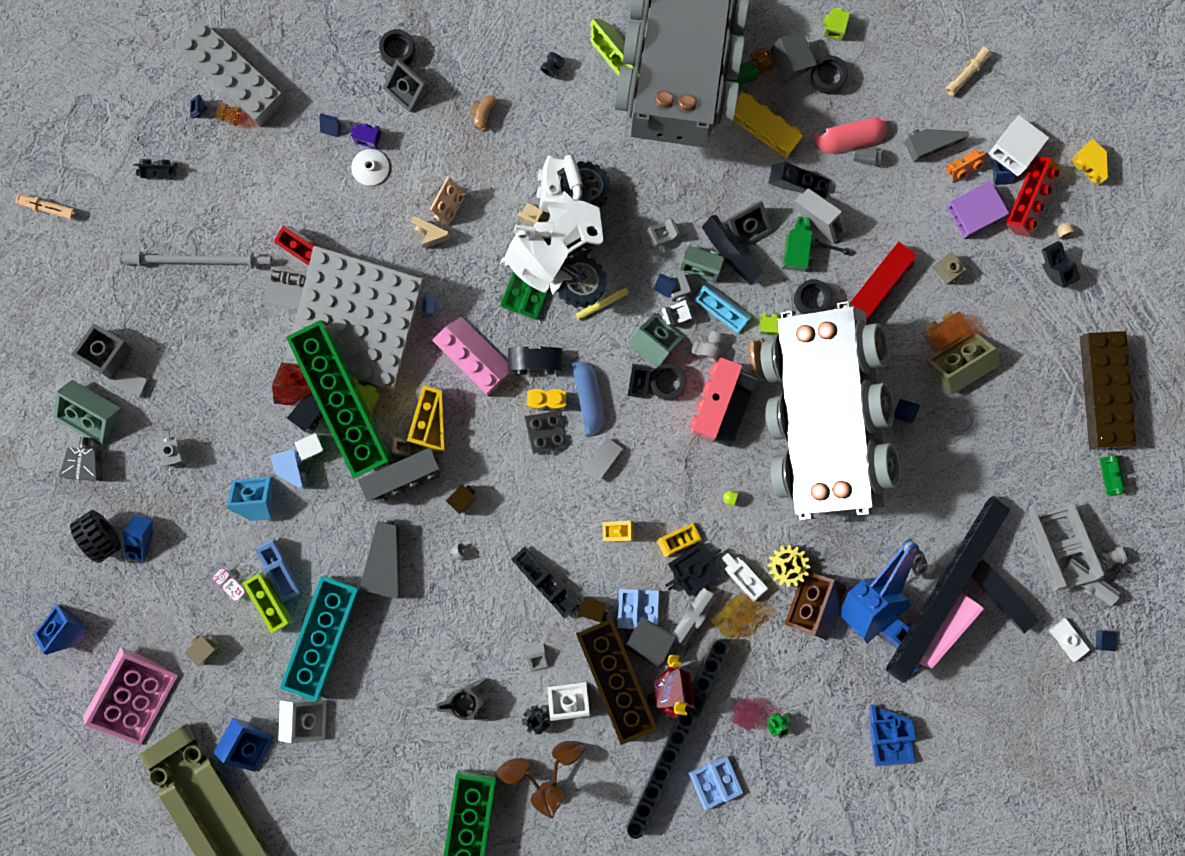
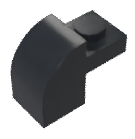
(1058, 267)

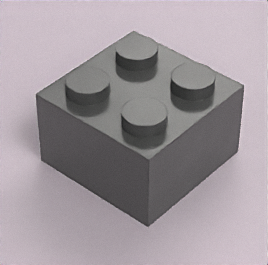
(102, 351)

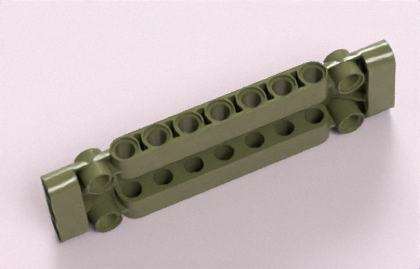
(201, 798)

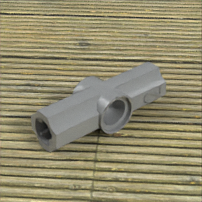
(1097, 588)
(694, 616)

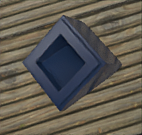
(329, 125)
(1001, 174)
(665, 285)
(906, 411)
(1106, 640)

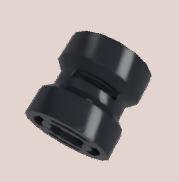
(552, 65)

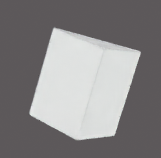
(568, 701)

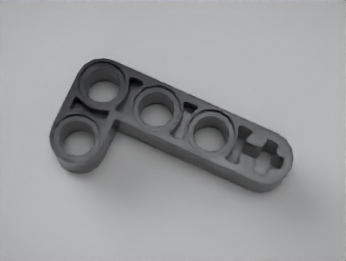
(736, 407)

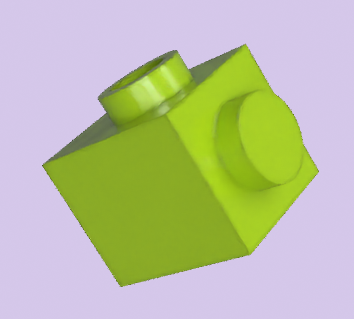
(835, 23)

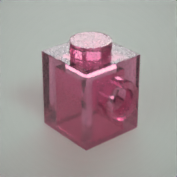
(744, 713)

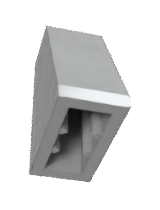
(821, 215)

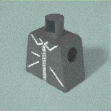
(82, 462)

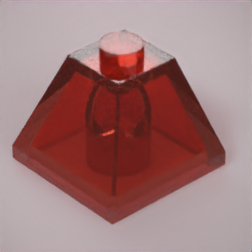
(289, 384)

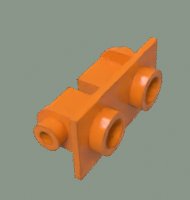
(973, 161)

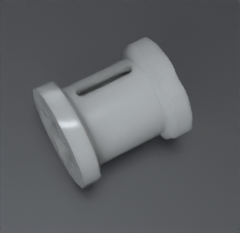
(1113, 557)

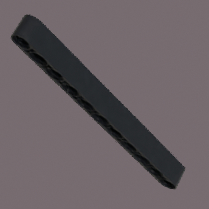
(947, 589)
(677, 747)

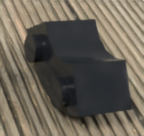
(534, 360)

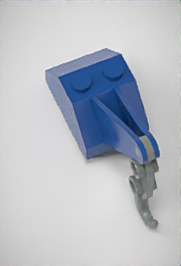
(880, 600)

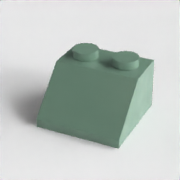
(702, 263)
(656, 340)

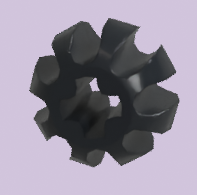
(531, 723)

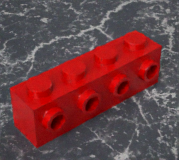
(1033, 196)

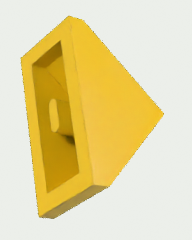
(618, 531)

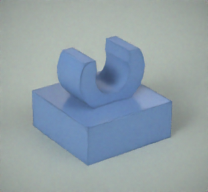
(430, 305)

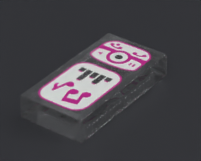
(229, 584)

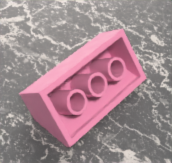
(473, 355)
(956, 622)

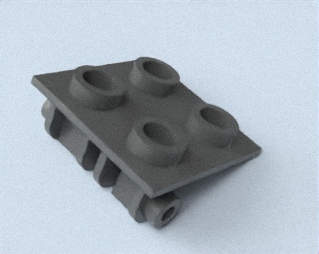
(545, 432)

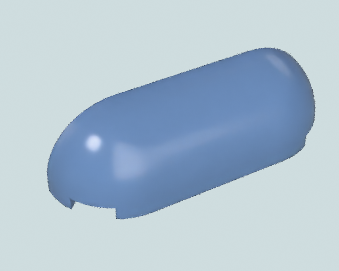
(589, 397)

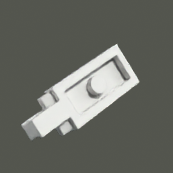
(744, 577)

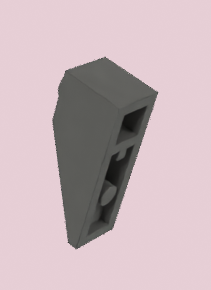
(929, 141)

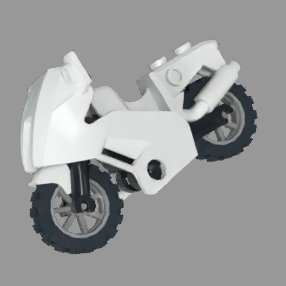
(547, 251)

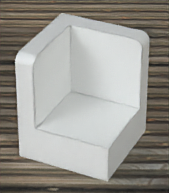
(309, 447)

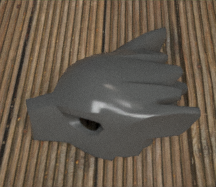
(466, 702)

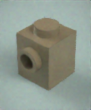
(949, 268)
(202, 649)

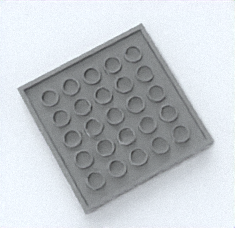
(365, 309)

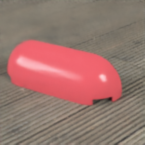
(852, 136)

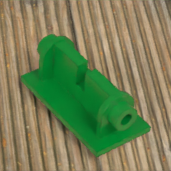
(1112, 475)

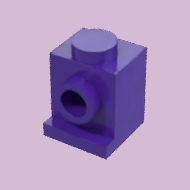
(366, 135)

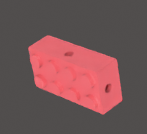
(720, 387)

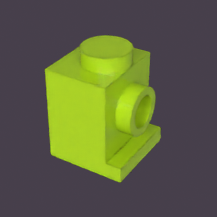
(769, 324)

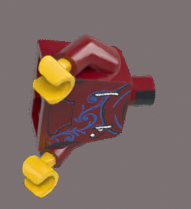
(673, 690)

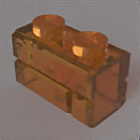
(947, 331)

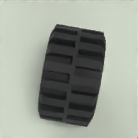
(95, 536)

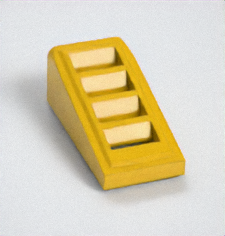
(664, 546)

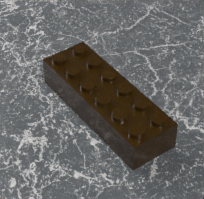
(1107, 390)
(616, 681)

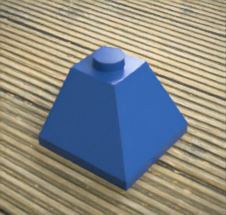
(59, 631)

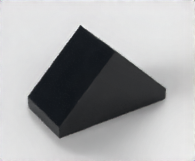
(639, 381)

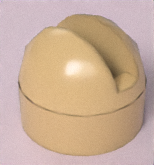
(1065, 230)

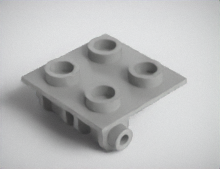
(284, 287)

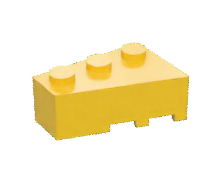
(428, 420)

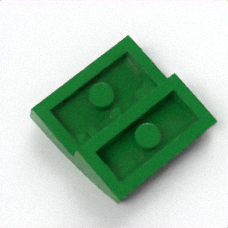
(522, 298)

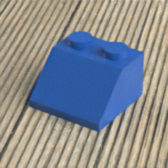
(243, 745)

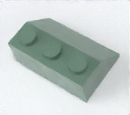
(86, 412)

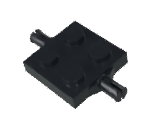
(694, 569)

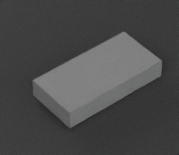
(128, 382)

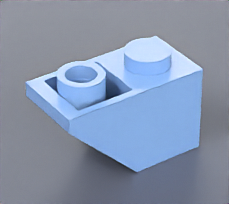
(288, 467)

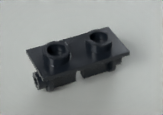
(163, 167)

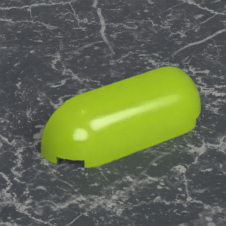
(608, 44)

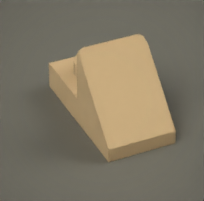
(434, 234)

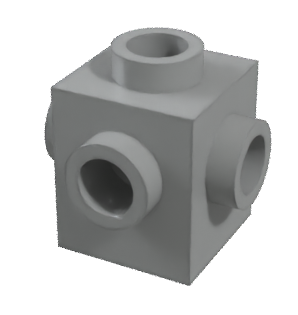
(171, 452)

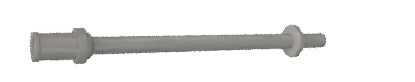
(140, 258)

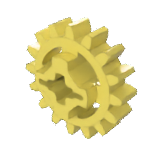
(796, 569)

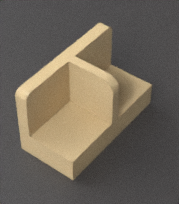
(533, 215)

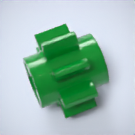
(779, 725)

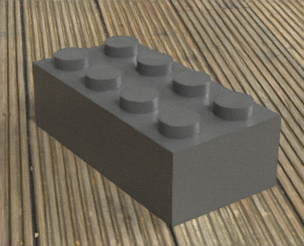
(400, 475)

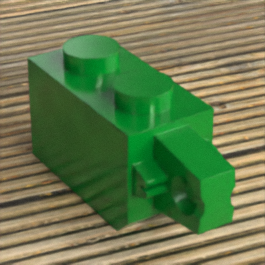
(798, 246)

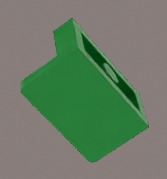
(746, 74)

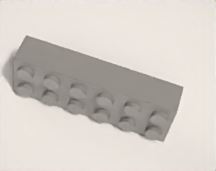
(230, 72)

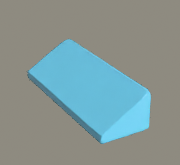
(722, 308)

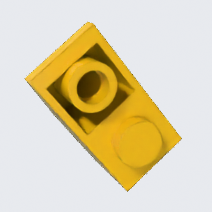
(1092, 161)

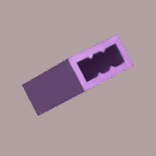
(977, 209)

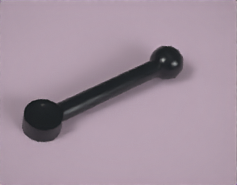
(846, 251)

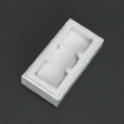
(1069, 640)

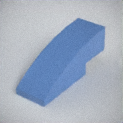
(277, 569)

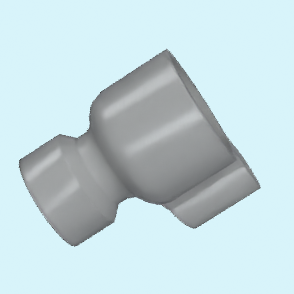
(710, 350)

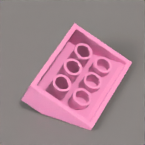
(129, 697)

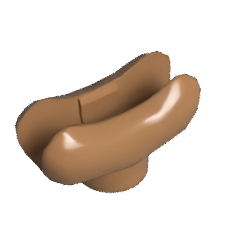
(482, 110)
(755, 356)

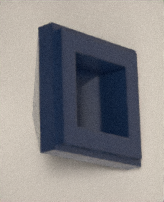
(197, 106)

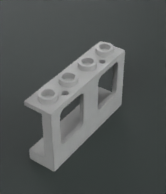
(1052, 552)

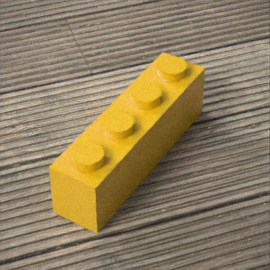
(766, 125)

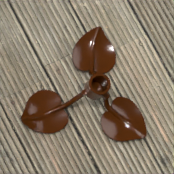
(548, 796)

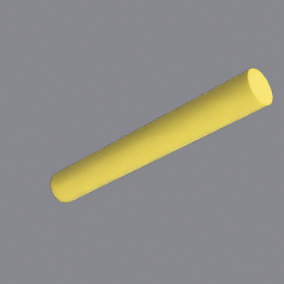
(602, 303)

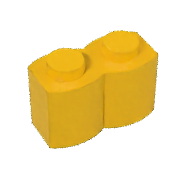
(552, 399)

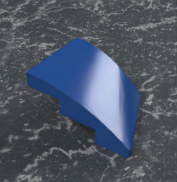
(891, 738)

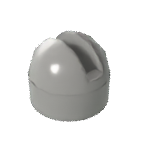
(459, 551)

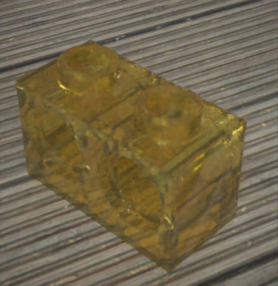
(729, 611)

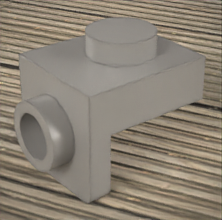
(663, 232)
(683, 283)
(677, 313)

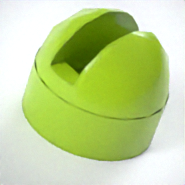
(730, 497)

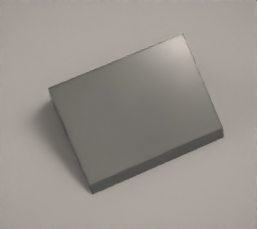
(792, 56)
(405, 86)
(750, 223)
(649, 642)

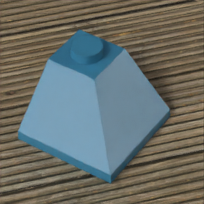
(251, 498)

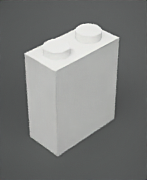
(1018, 145)

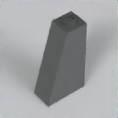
(383, 562)

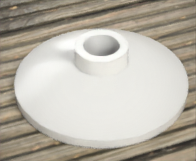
(373, 175)

